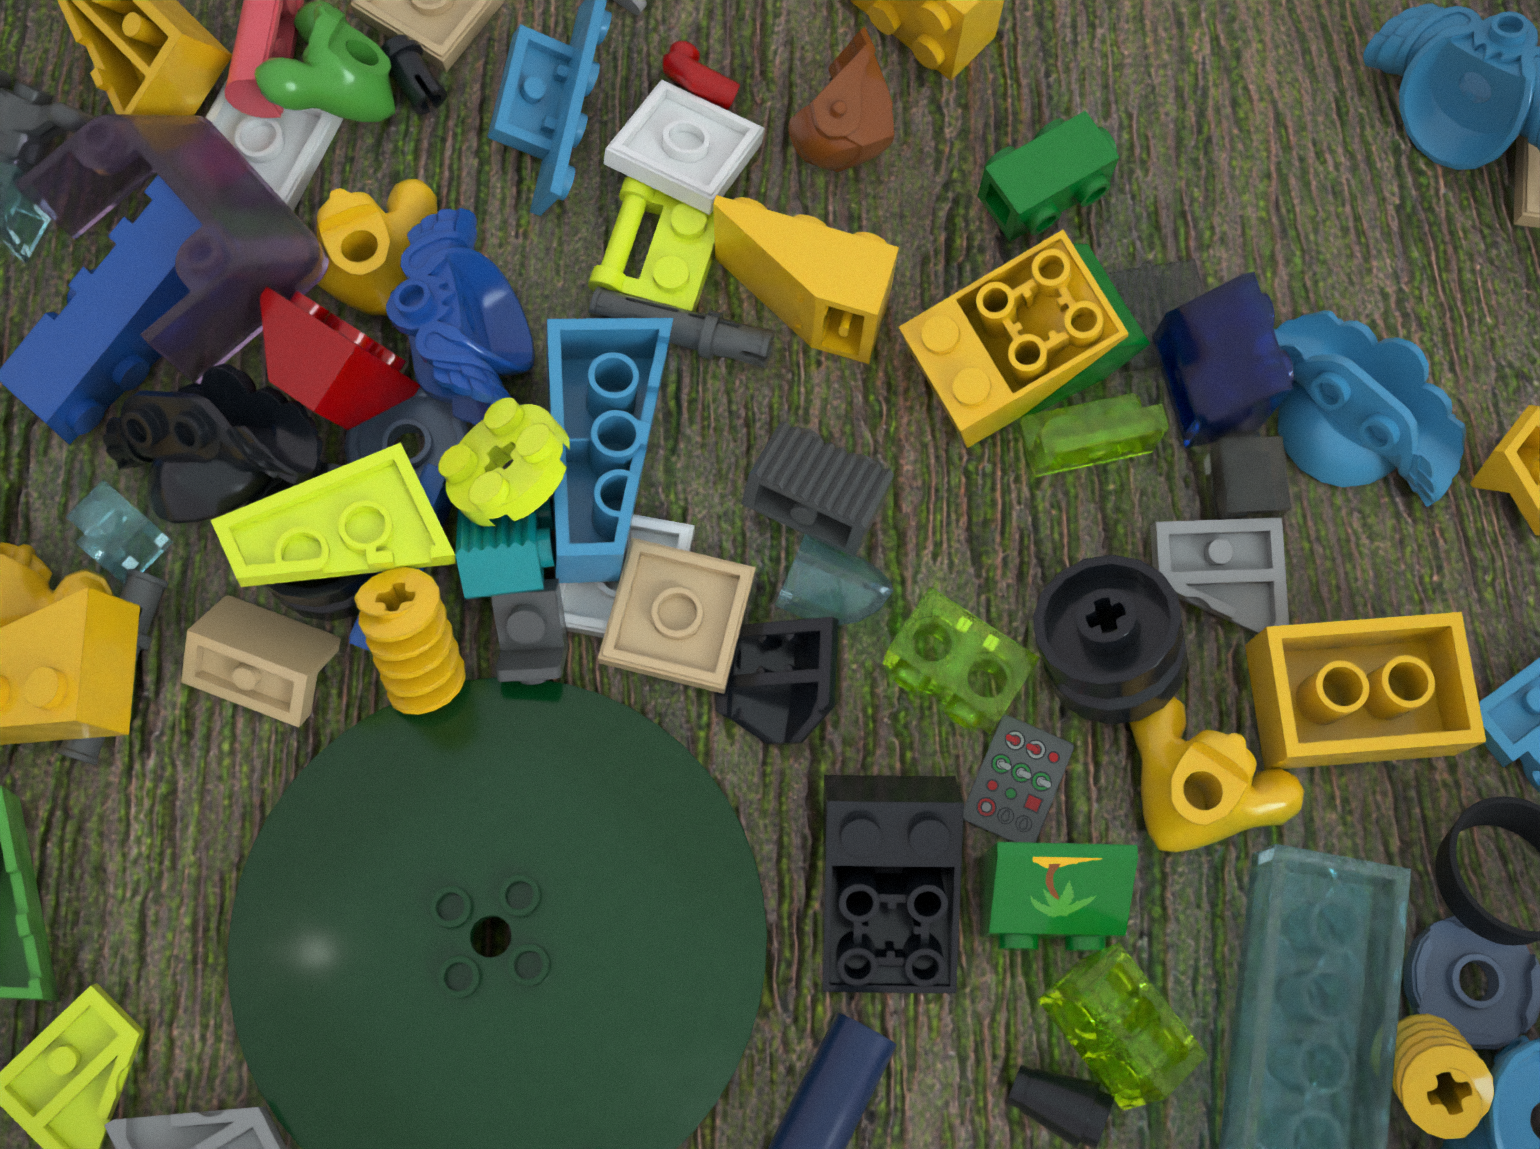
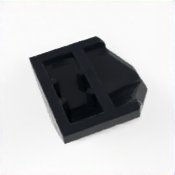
(782, 679)

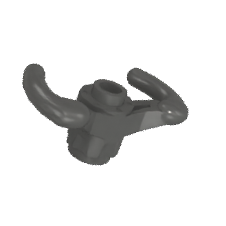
(31, 123)

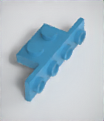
(544, 98)

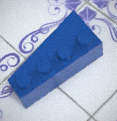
(94, 349)

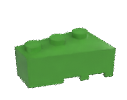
(24, 945)

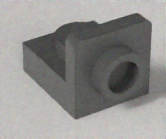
(531, 635)

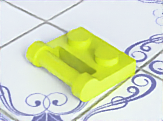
(677, 255)

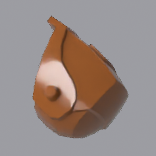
(850, 116)

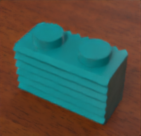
(505, 556)

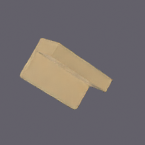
(257, 659)

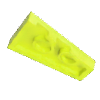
(337, 525)

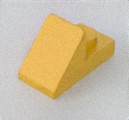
(1516, 466)

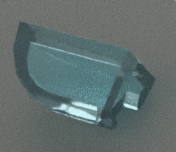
(20, 218)
(832, 584)

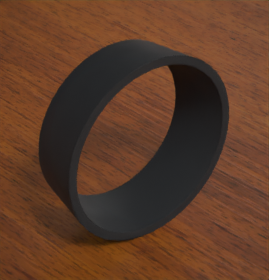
(1504, 812)

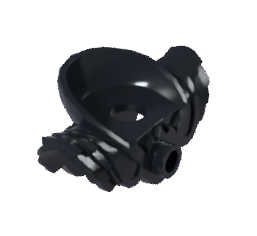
(213, 443)

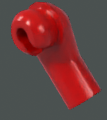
(683, 69)

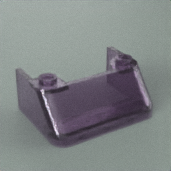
(245, 236)

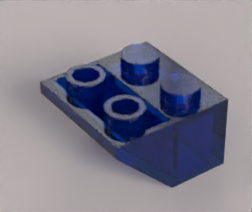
(1223, 361)

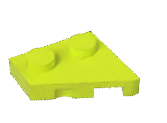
(73, 1073)

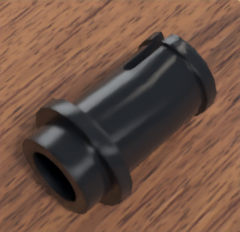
(413, 73)

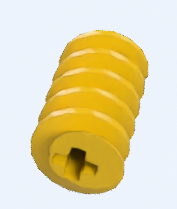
(410, 639)
(1440, 1077)

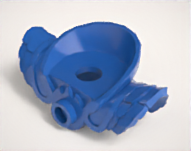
(459, 316)

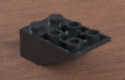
(891, 883)

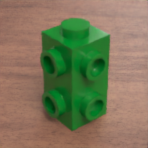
(1048, 175)

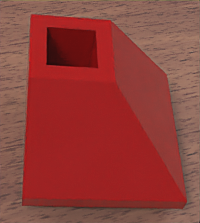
(329, 362)

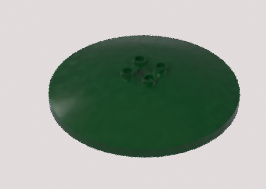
(622, 904)

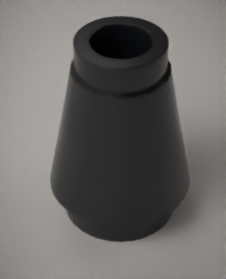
(1062, 1104)

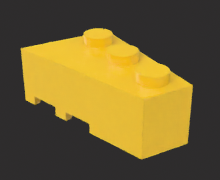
(147, 54)
(69, 670)

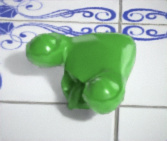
(339, 73)

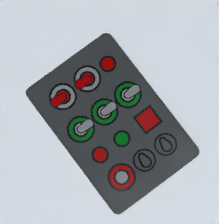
(1017, 781)

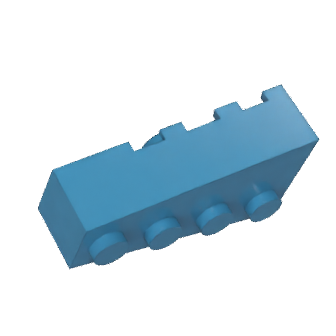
(605, 397)

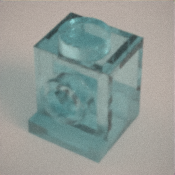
(117, 532)

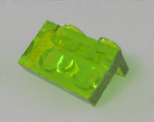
(1091, 433)

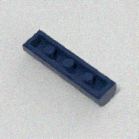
(835, 1087)

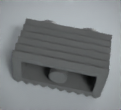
(817, 488)

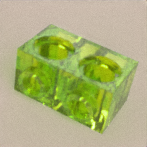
(969, 648)
(1122, 1027)

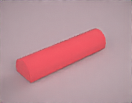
(263, 32)

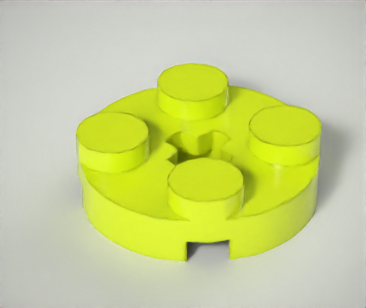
(475, 465)

